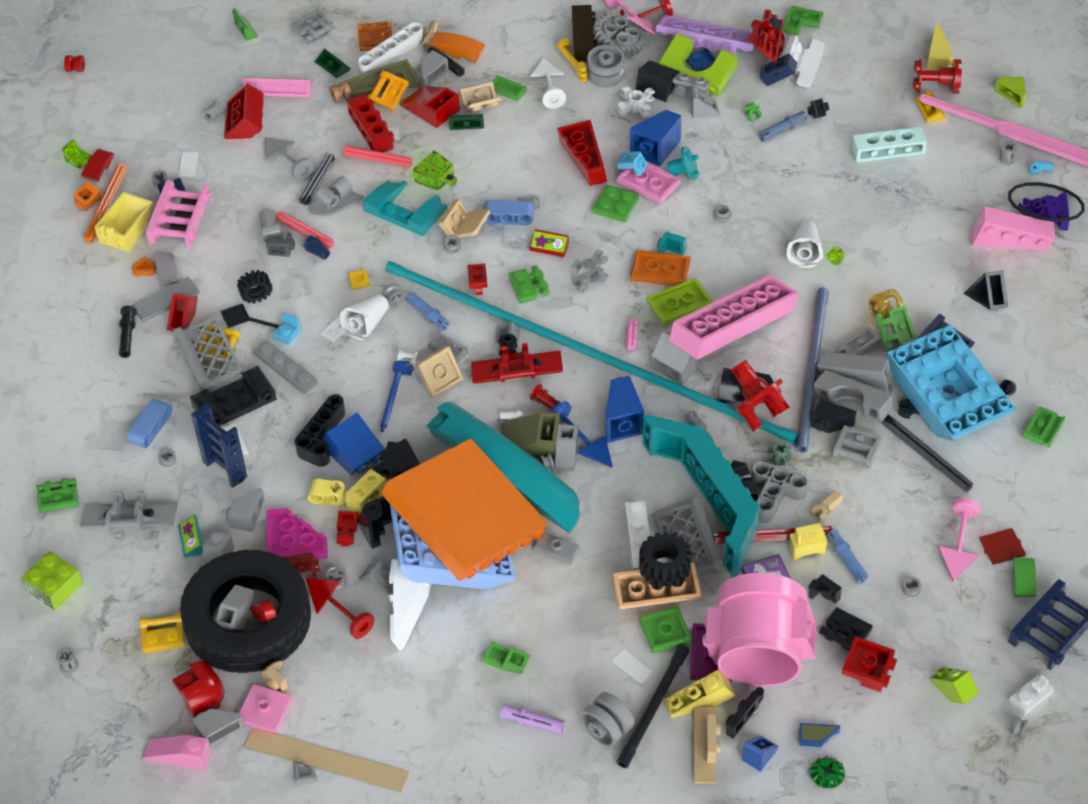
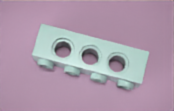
(889, 144)

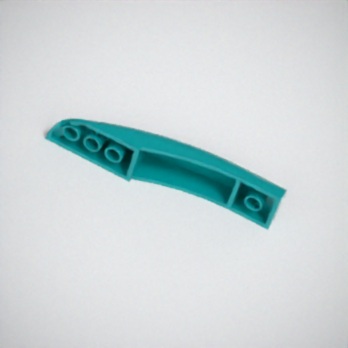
(531, 478)

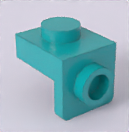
(672, 243)

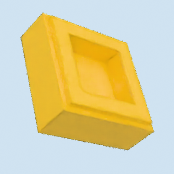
(358, 279)

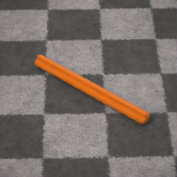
(105, 202)

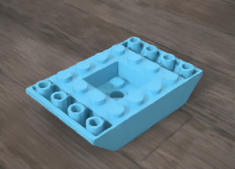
(941, 363)

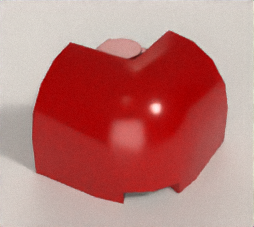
(200, 688)

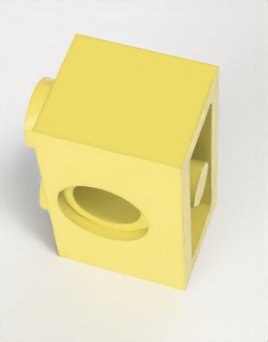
(364, 491)

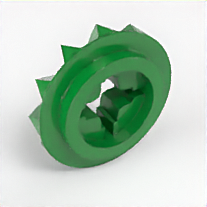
(830, 780)

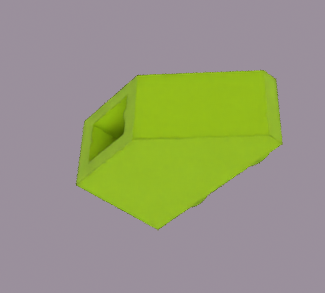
(955, 684)

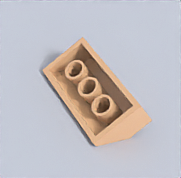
(634, 591)

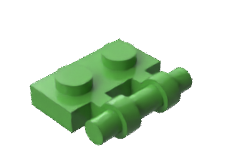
(523, 286)
(901, 327)
(57, 495)

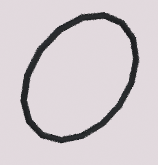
(1046, 218)

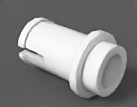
(507, 416)

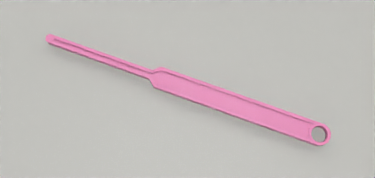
(1015, 131)

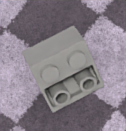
(671, 360)

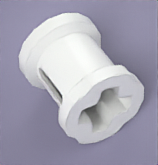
(402, 356)

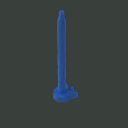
(400, 368)

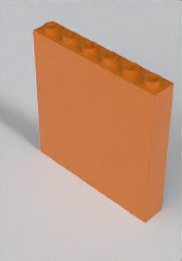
(465, 509)

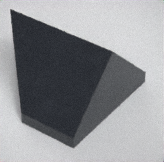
(989, 290)

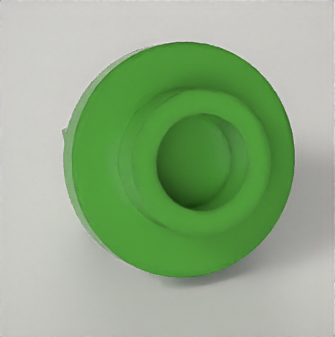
(752, 108)

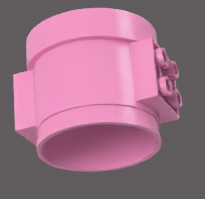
(760, 629)

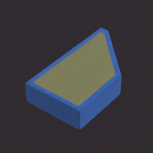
(816, 734)

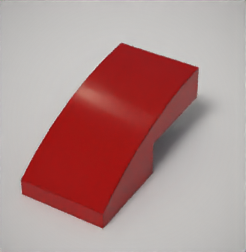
(97, 163)

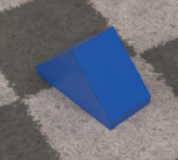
(758, 752)

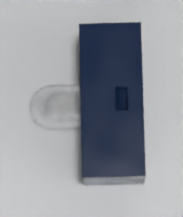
(781, 70)

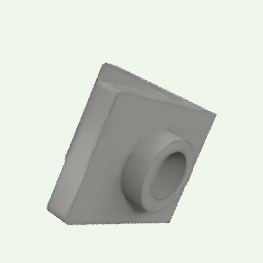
(379, 574)

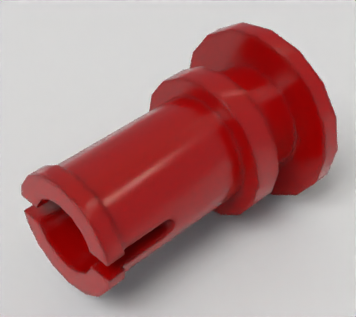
(543, 397)

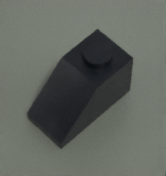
(832, 417)

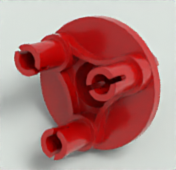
(757, 391)

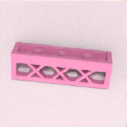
(281, 87)

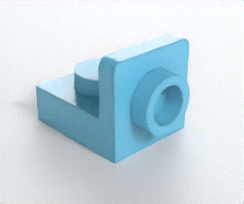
(632, 160)
(287, 329)

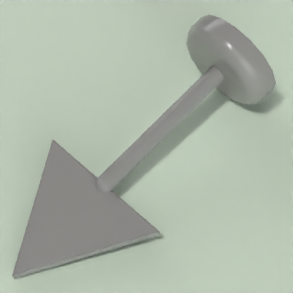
(301, 169)

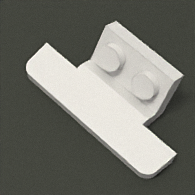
(806, 59)

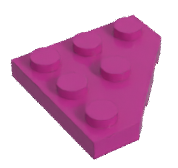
(293, 536)

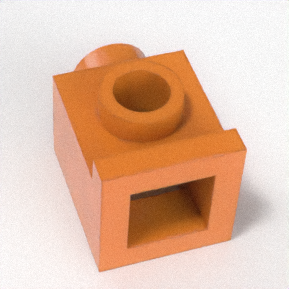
(88, 191)

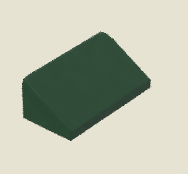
(332, 64)
(463, 122)

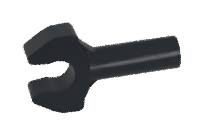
(906, 413)

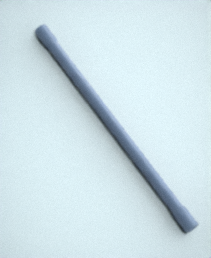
(803, 436)

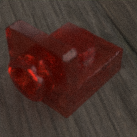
(305, 562)

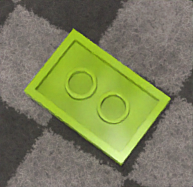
(678, 301)

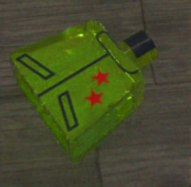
(434, 172)

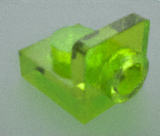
(75, 155)

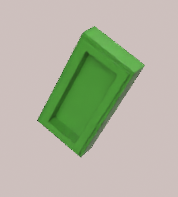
(509, 88)

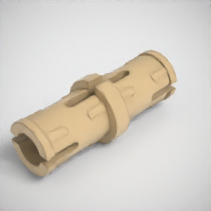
(429, 34)

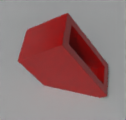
(181, 311)

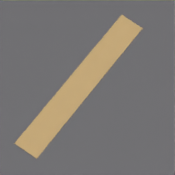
(326, 759)

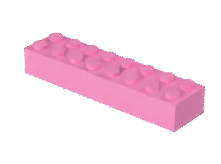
(733, 316)

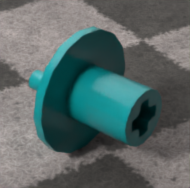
(685, 164)

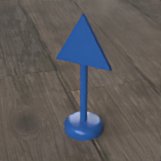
(597, 450)

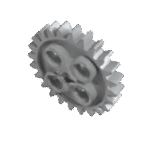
(627, 33)

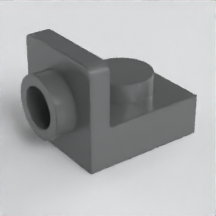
(279, 246)

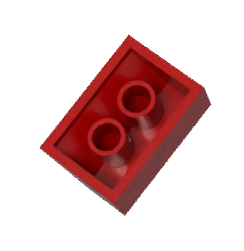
(244, 114)

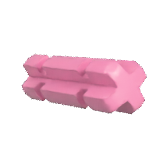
(632, 334)

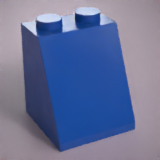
(656, 136)
(623, 411)
(353, 445)

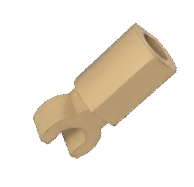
(827, 505)

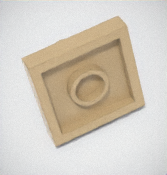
(439, 371)

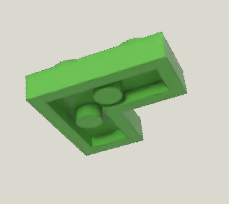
(800, 16)

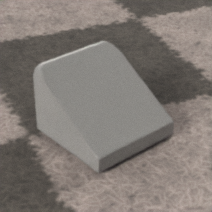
(510, 328)

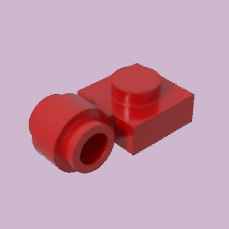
(346, 523)

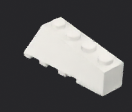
(638, 530)

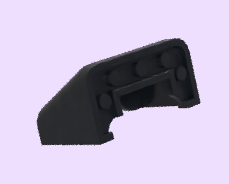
(373, 518)

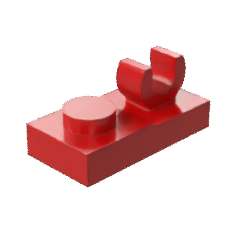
(477, 277)

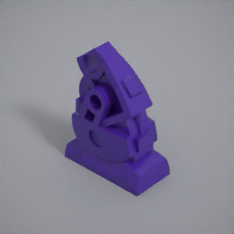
(1049, 207)

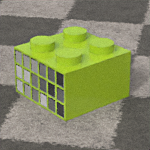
(52, 580)

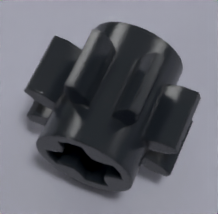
(818, 108)

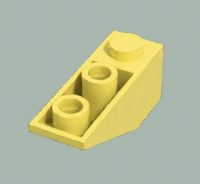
(706, 692)

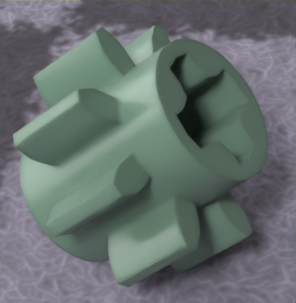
(779, 453)

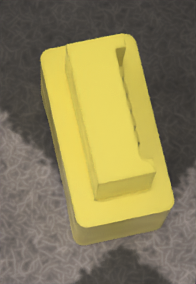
(807, 541)

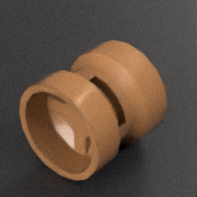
(340, 91)

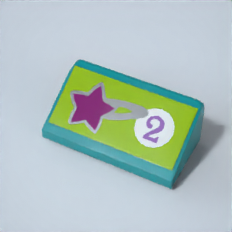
(190, 537)

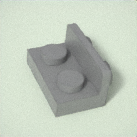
(684, 83)

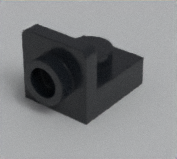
(826, 587)

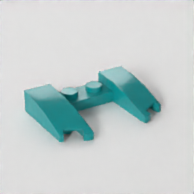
(380, 204)

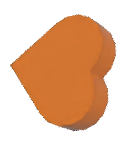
(143, 267)

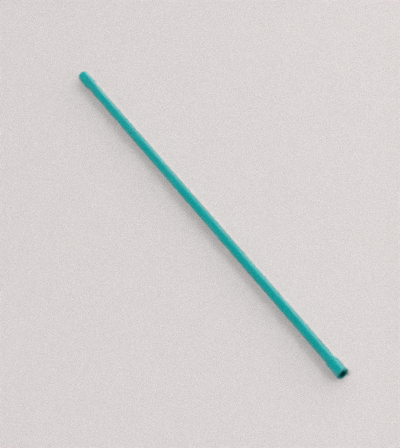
(398, 270)

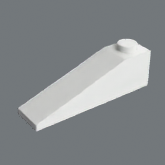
(407, 604)

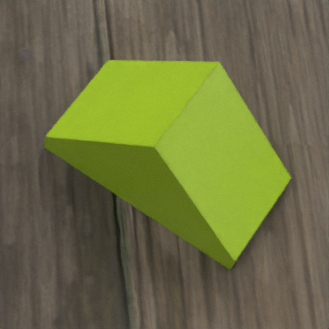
(1012, 89)

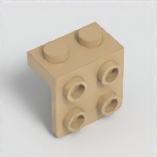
(477, 96)
(460, 222)

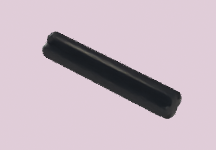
(452, 65)

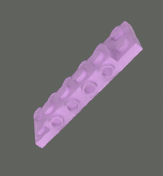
(706, 34)

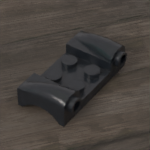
(237, 397)

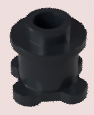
(509, 340)

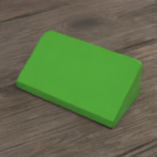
(243, 25)

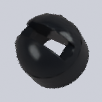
(1006, 385)

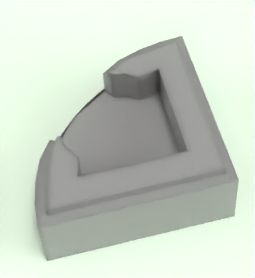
(303, 774)

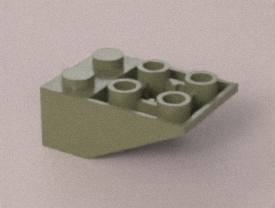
(534, 433)

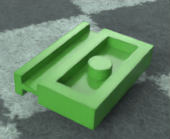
(1044, 427)

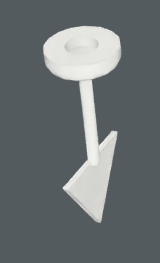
(554, 96)

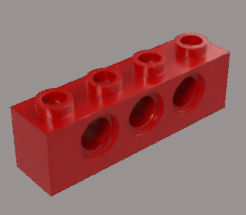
(370, 124)

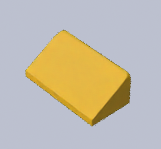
(930, 112)

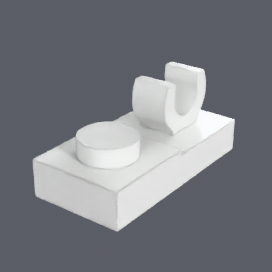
(1031, 694)

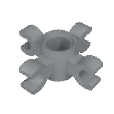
(590, 270)

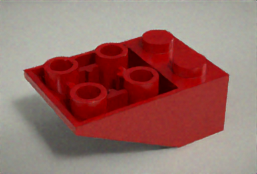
(433, 104)

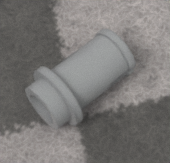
(534, 200)

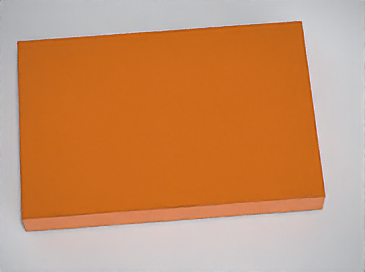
(660, 268)

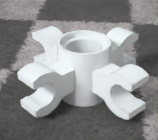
(636, 101)

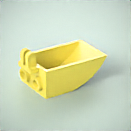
(124, 222)

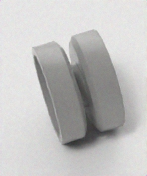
(606, 66)
(607, 719)

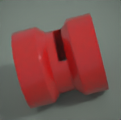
(74, 63)

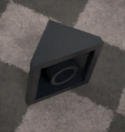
(656, 77)

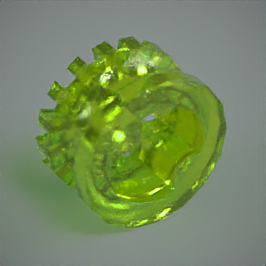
(836, 255)

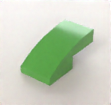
(1024, 577)
(505, 659)

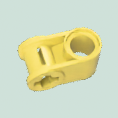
(325, 492)

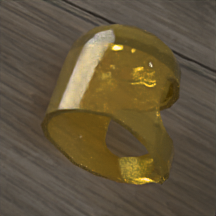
(881, 304)

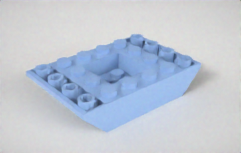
(424, 566)

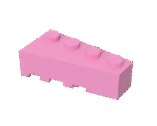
(1011, 230)

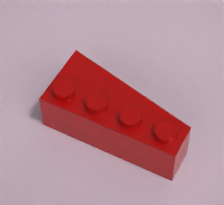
(583, 149)

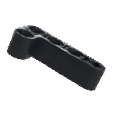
(310, 442)

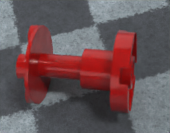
(944, 76)

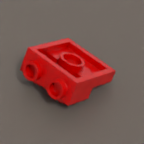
(869, 664)

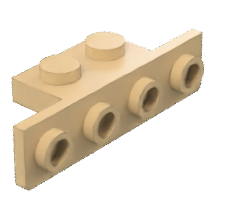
(705, 745)

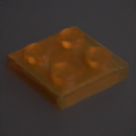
(373, 34)

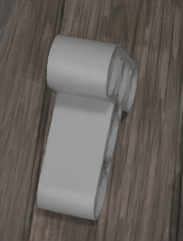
(776, 484)

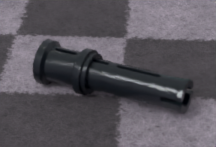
(127, 325)

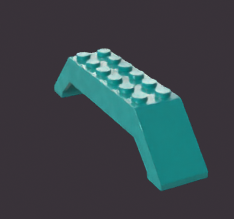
(714, 479)

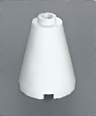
(805, 246)
(363, 316)

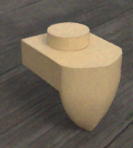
(273, 678)

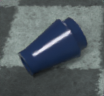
(316, 247)

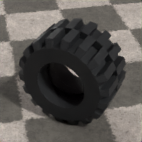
(665, 547)

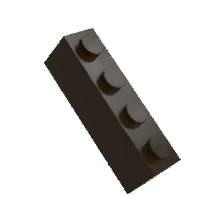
(583, 31)

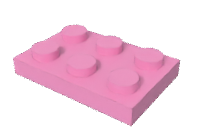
(652, 183)

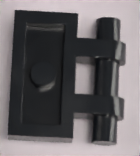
(847, 625)

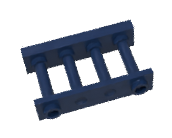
(219, 445)
(1033, 619)

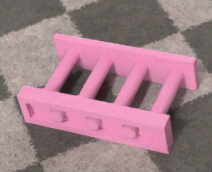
(165, 205)

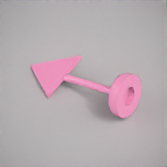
(645, 23)
(956, 559)

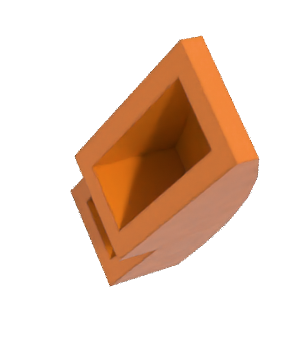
(458, 45)

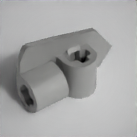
(334, 198)

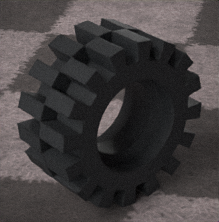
(257, 293)

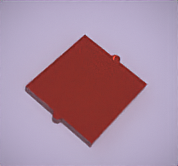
(1002, 546)

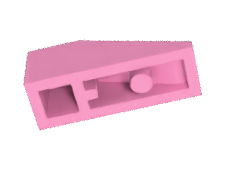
(179, 750)

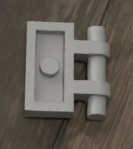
(310, 22)

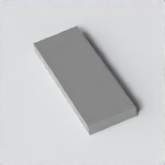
(162, 300)

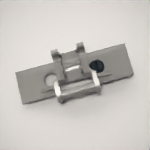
(129, 513)

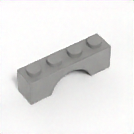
(835, 387)

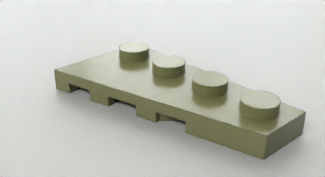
(366, 82)

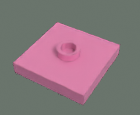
(265, 708)

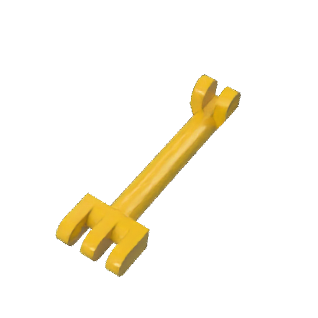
(564, 46)

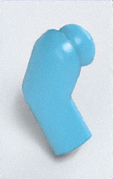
(1039, 166)

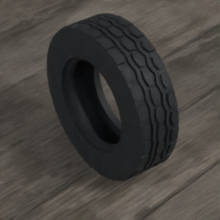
(256, 648)

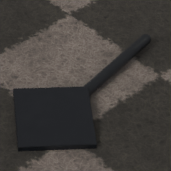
(238, 315)

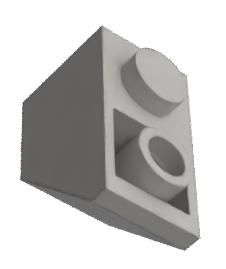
(566, 447)
(235, 608)

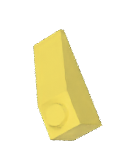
(940, 51)

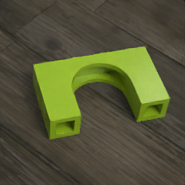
(717, 74)

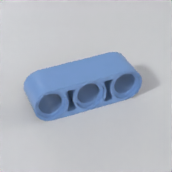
(509, 212)
(149, 423)

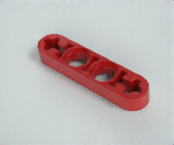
(262, 611)

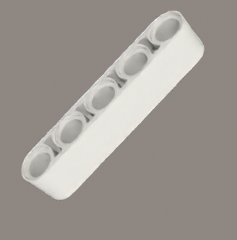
(392, 48)

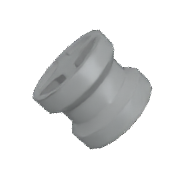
(393, 295)
(335, 573)

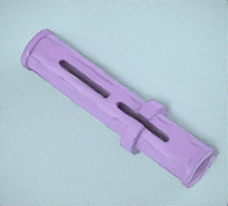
(508, 712)

